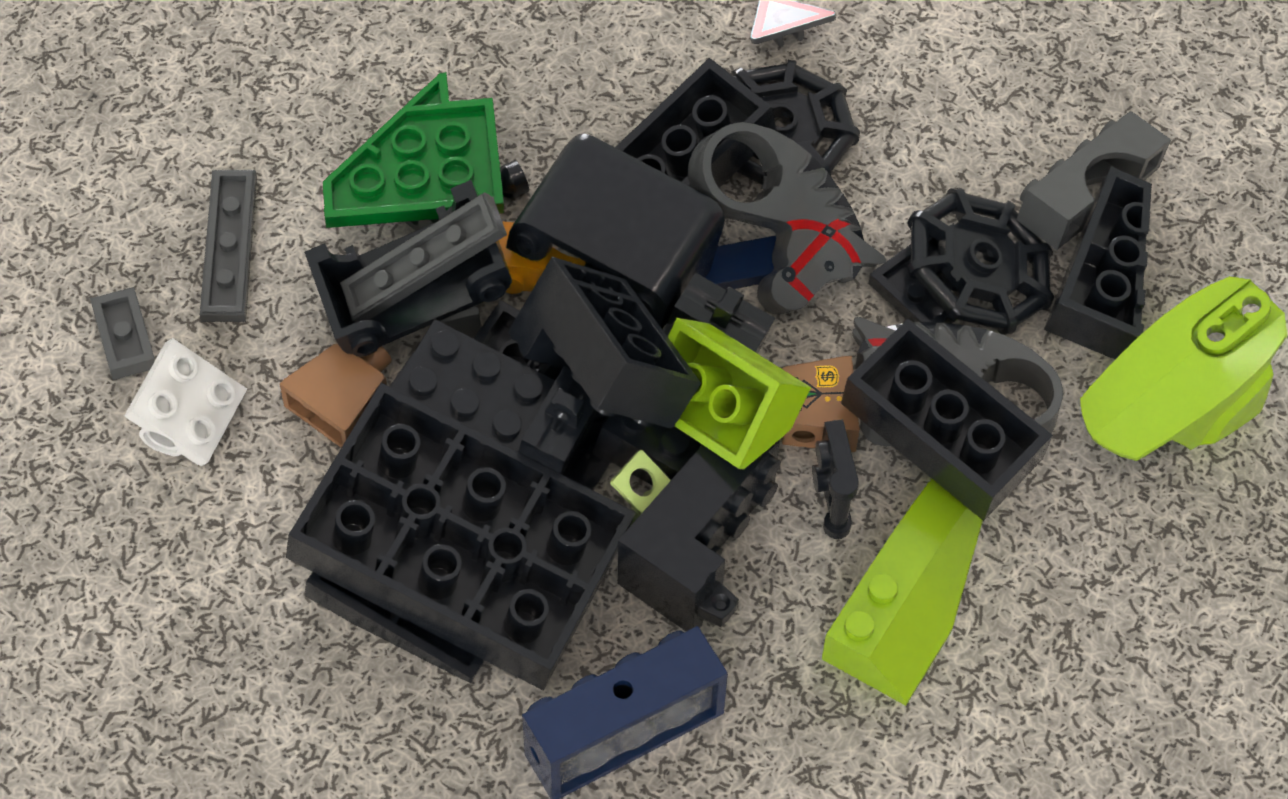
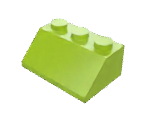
(741, 398)

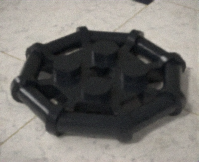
(803, 112)
(968, 275)

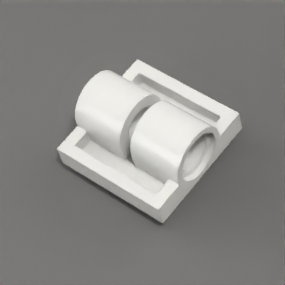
(184, 404)

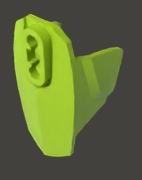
(1181, 382)

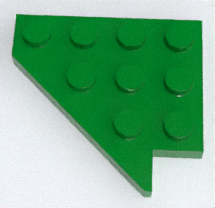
(416, 162)

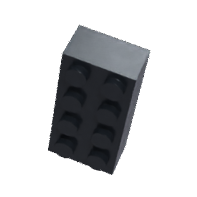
(692, 112)
(945, 419)

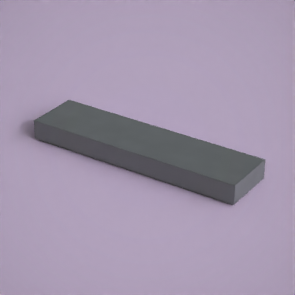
(228, 246)
(423, 258)

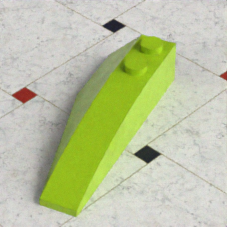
(907, 597)

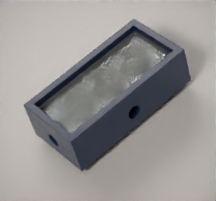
(624, 712)

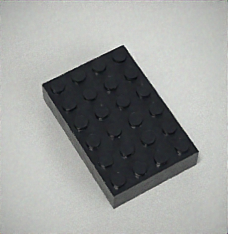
(459, 535)

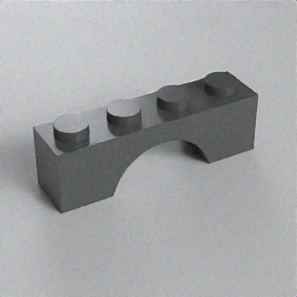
(1061, 201)

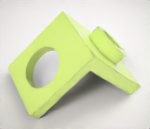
(621, 482)

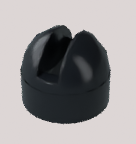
(513, 180)

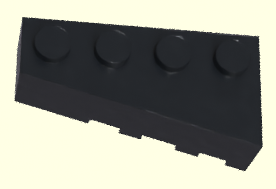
(1105, 278)

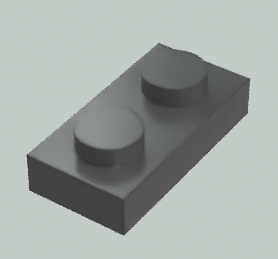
(123, 333)

